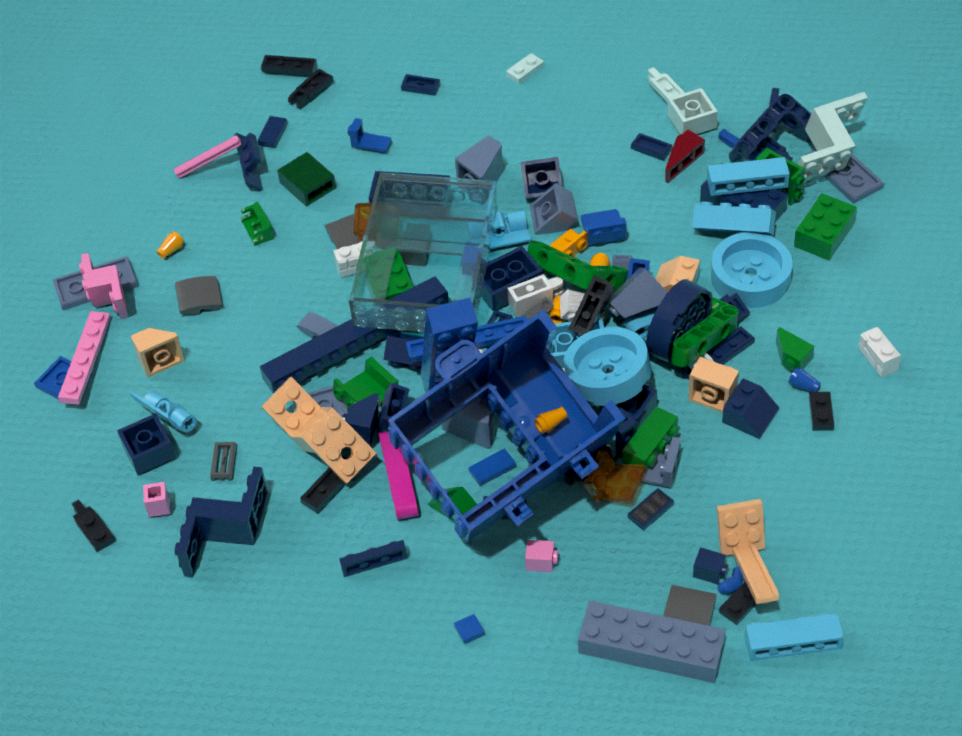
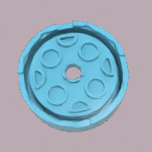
(759, 255)
(612, 349)

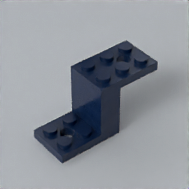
(221, 521)

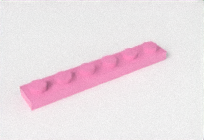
(84, 358)

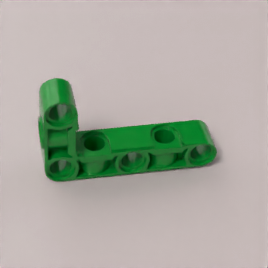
(573, 269)
(705, 334)

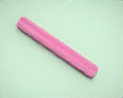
(207, 156)

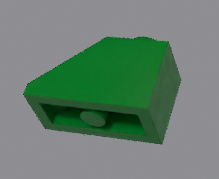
(793, 350)
(459, 497)

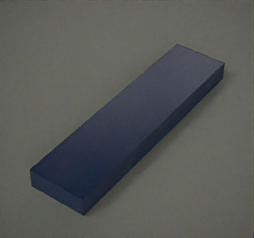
(727, 348)

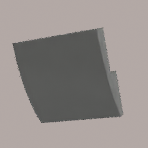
(342, 232)
(198, 294)
(690, 605)

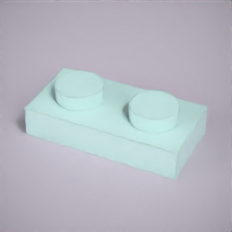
(525, 68)

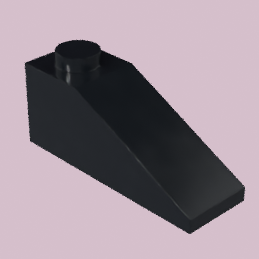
(591, 306)

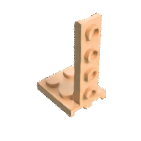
(742, 536)

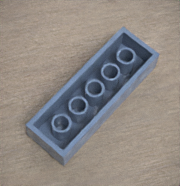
(651, 641)

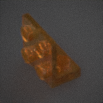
(613, 480)

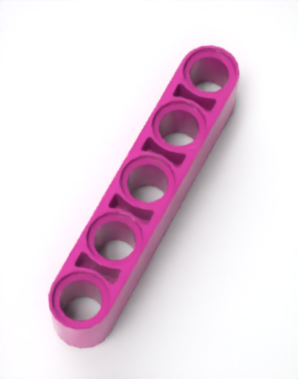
(399, 479)

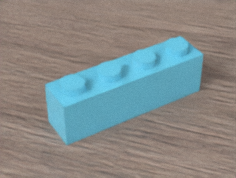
(748, 176)
(733, 219)
(793, 636)

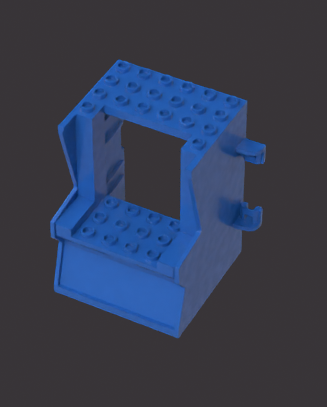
(519, 383)

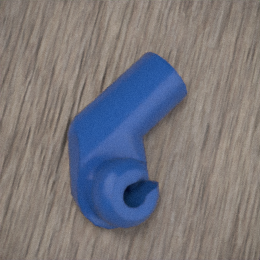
(731, 584)

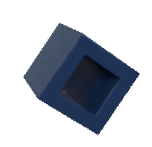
(710, 566)

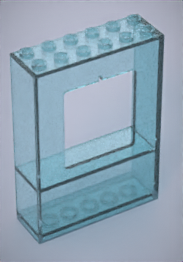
(421, 217)

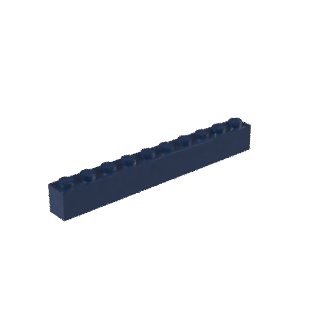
(341, 341)

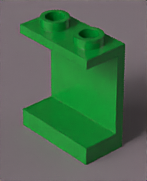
(796, 176)
(371, 381)

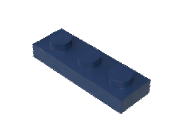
(373, 558)

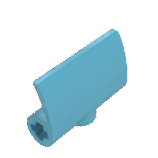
(510, 230)
(167, 410)

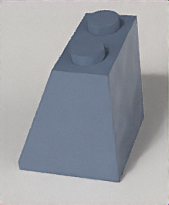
(481, 161)
(636, 295)
(472, 424)

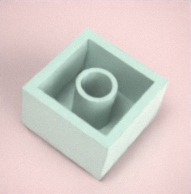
(692, 112)

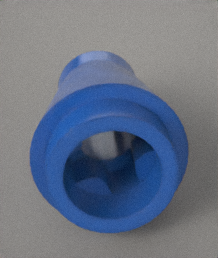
(804, 380)

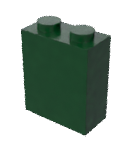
(306, 179)

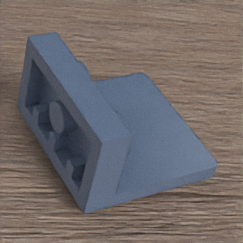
(665, 467)

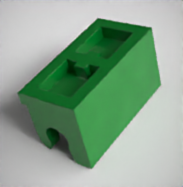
(257, 224)

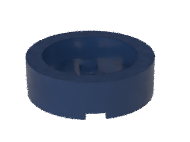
(678, 312)

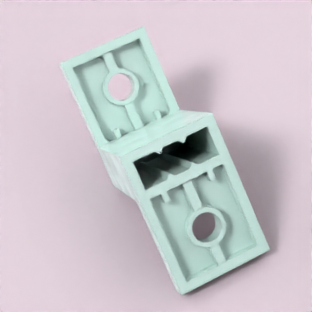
(830, 136)

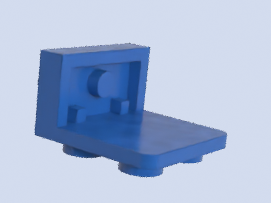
(604, 226)

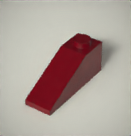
(685, 151)

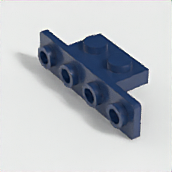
(249, 159)

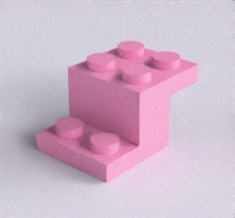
(103, 286)

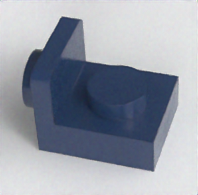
(736, 301)

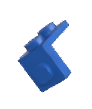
(366, 140)

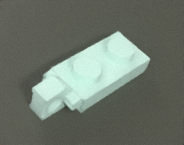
(663, 84)

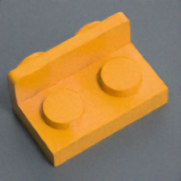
(571, 242)

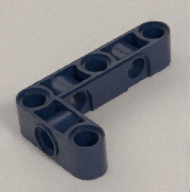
(791, 114)

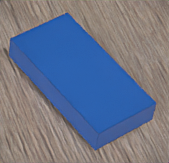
(492, 467)

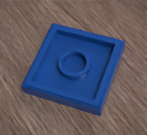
(53, 378)

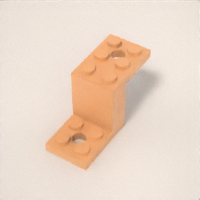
(318, 430)

